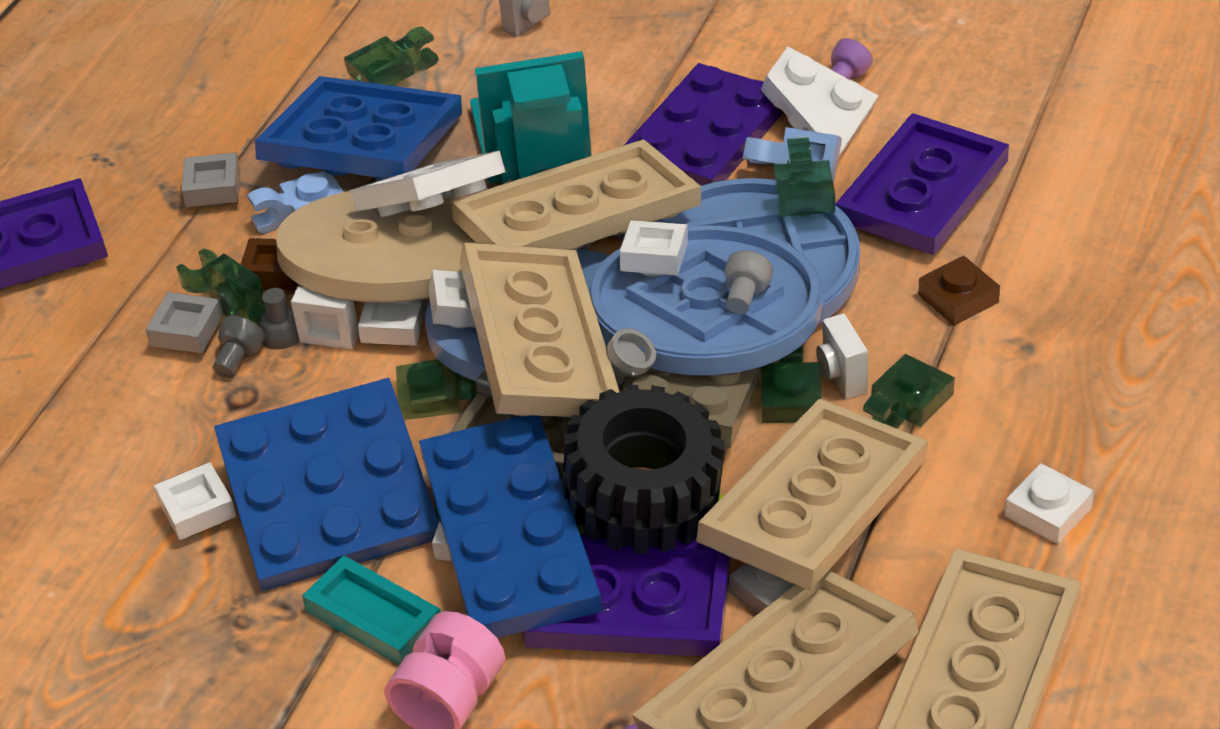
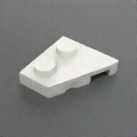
(817, 97)

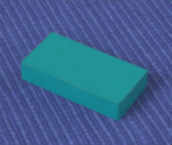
(369, 608)

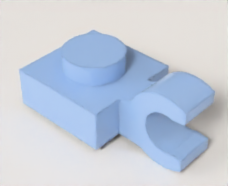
(768, 153)
(291, 197)

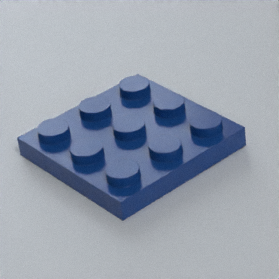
(359, 128)
(326, 483)

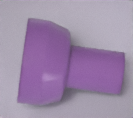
(850, 58)

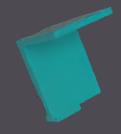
(533, 114)

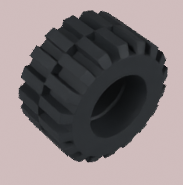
(642, 431)

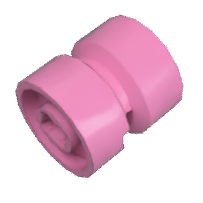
(445, 673)

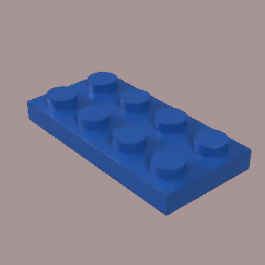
(509, 526)

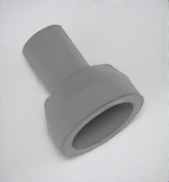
(746, 276)
(626, 357)

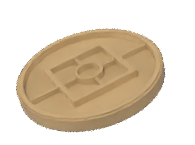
(367, 255)

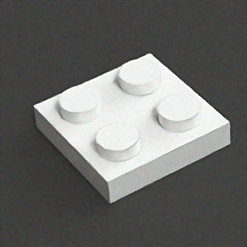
(428, 184)

